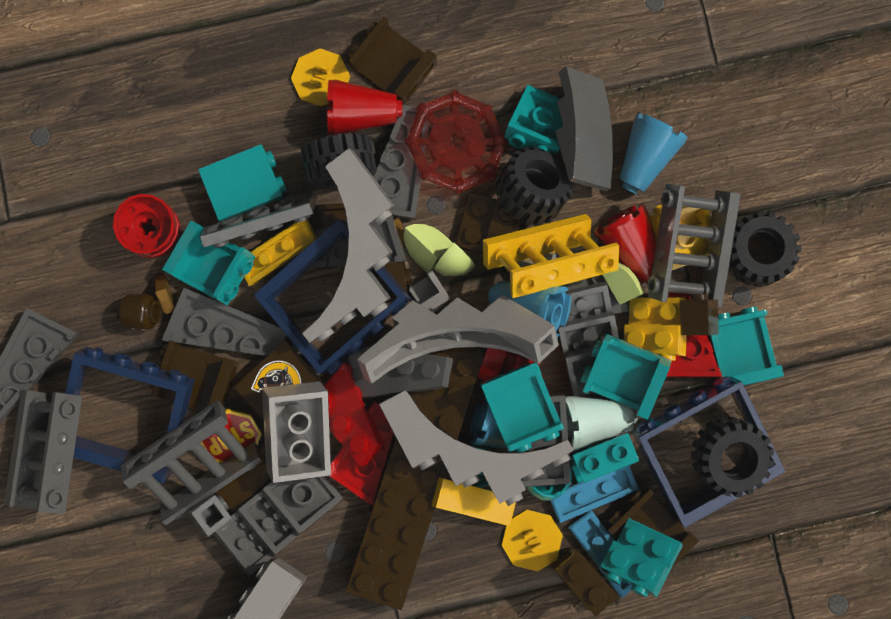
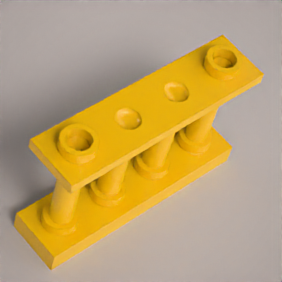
(547, 239)

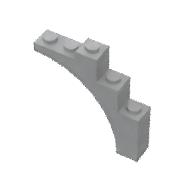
(359, 288)
(420, 332)
(503, 471)

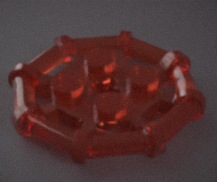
(463, 127)

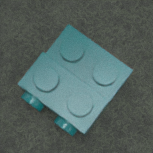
(535, 122)
(641, 558)

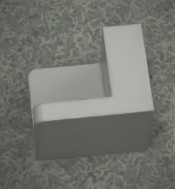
(430, 293)

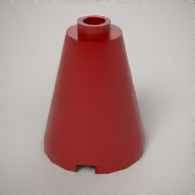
(359, 107)
(635, 238)

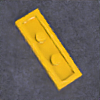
(280, 251)
(471, 502)

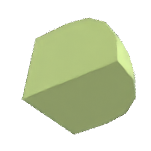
(425, 245)
(454, 262)
(623, 284)

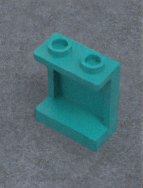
(242, 182)
(209, 268)
(745, 347)
(626, 374)
(522, 407)
(603, 458)

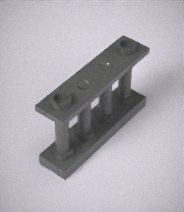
(718, 249)
(183, 439)
(43, 451)

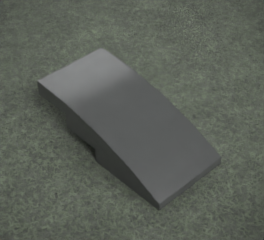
(586, 130)
(587, 322)
(275, 519)

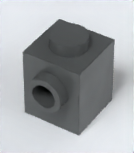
(209, 514)

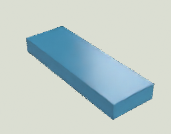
(595, 493)
(596, 542)

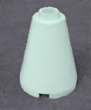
(596, 421)

